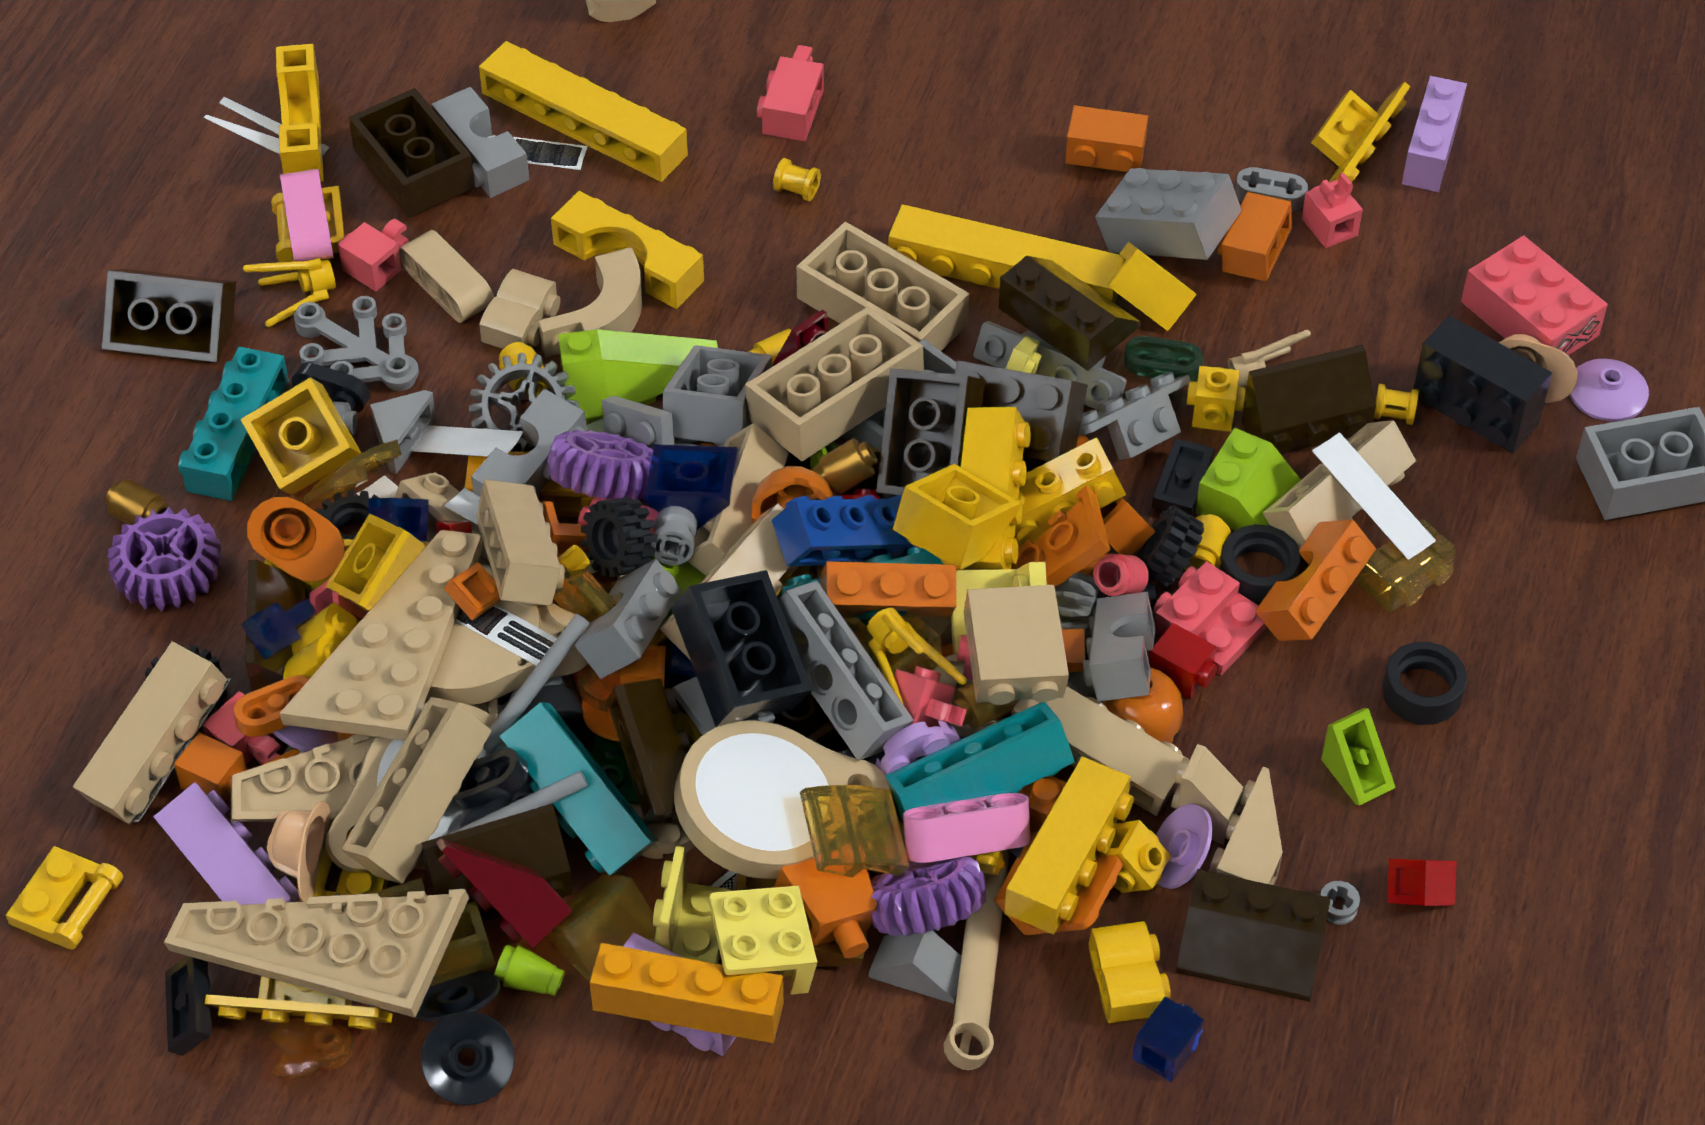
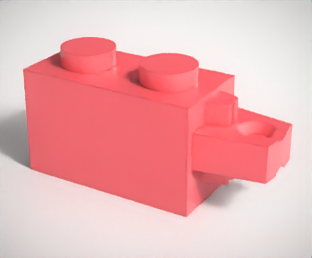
(792, 96)

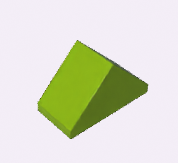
(1356, 757)

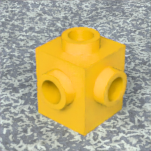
(1215, 398)
(1141, 857)

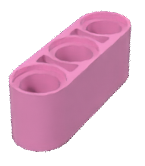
(306, 215)
(967, 827)

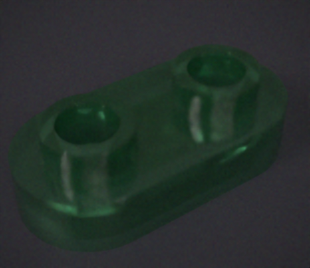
(1157, 356)

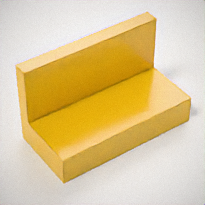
(1150, 287)

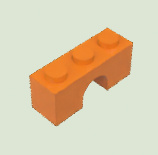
(864, 587)
(1302, 605)

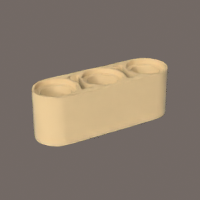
(446, 276)

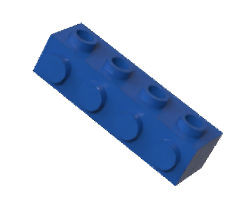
(839, 530)

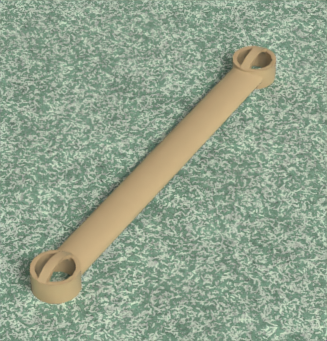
(977, 978)

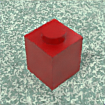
(1184, 659)

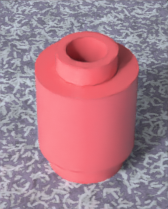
(1120, 574)

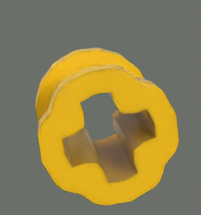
(796, 179)
(1396, 404)

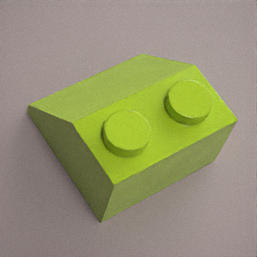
(1244, 481)

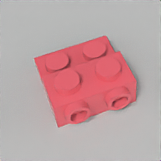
(1213, 611)

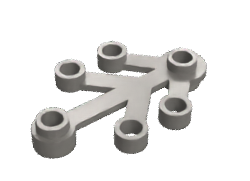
(395, 370)

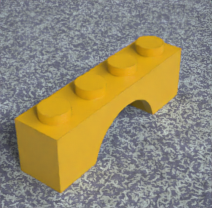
(300, 109)
(592, 228)

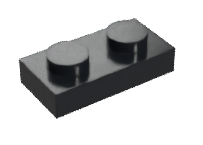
(1182, 476)
(186, 1013)

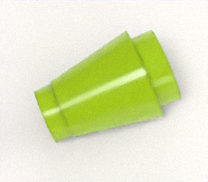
(527, 971)

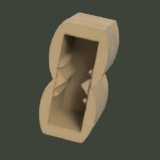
(517, 309)

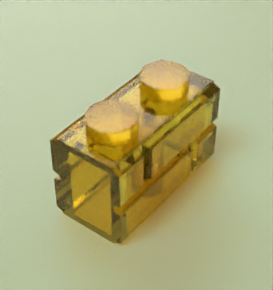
(1403, 581)

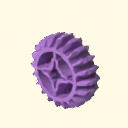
(600, 464)
(165, 568)
(928, 896)

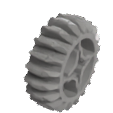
(507, 401)

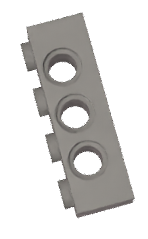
(842, 672)

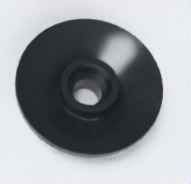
(458, 995)
(474, 1081)

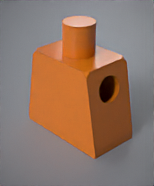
(834, 905)

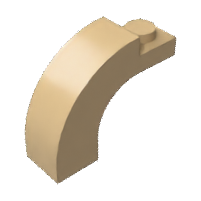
(614, 309)

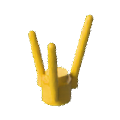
(313, 276)
(895, 635)

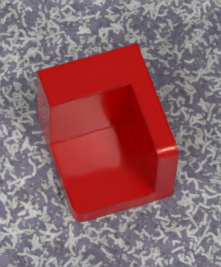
(1422, 881)

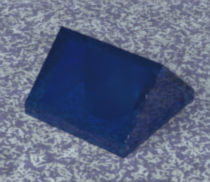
(692, 478)

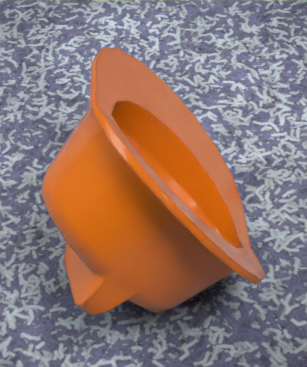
(295, 538)

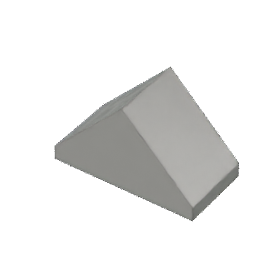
(404, 420)
(918, 964)

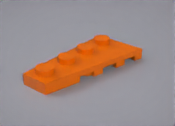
(1070, 542)

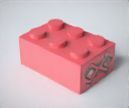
(1534, 296)

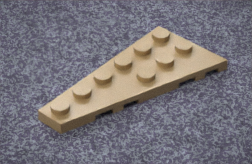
(390, 658)
(305, 779)
(336, 944)

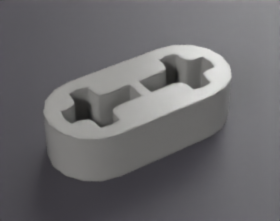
(1272, 184)

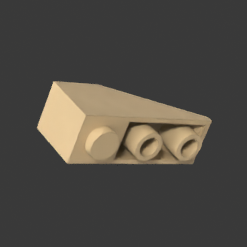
(1253, 836)

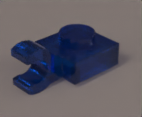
(275, 630)

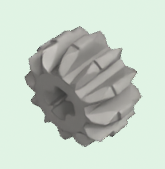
(1077, 601)

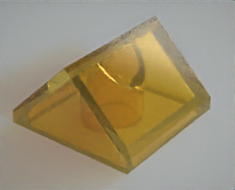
(605, 914)

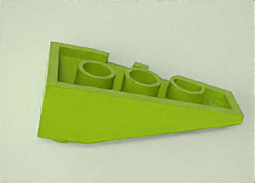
(621, 365)

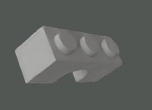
(496, 161)
(541, 423)
(628, 628)
(1119, 646)

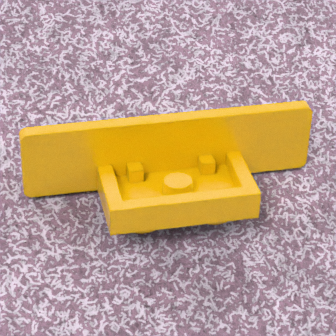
(1353, 127)
(280, 1000)

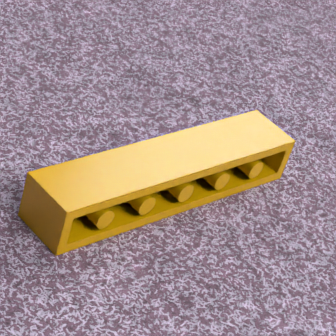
(584, 111)
(986, 252)

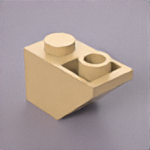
(1209, 785)

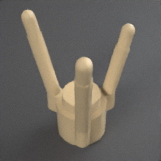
(1256, 359)

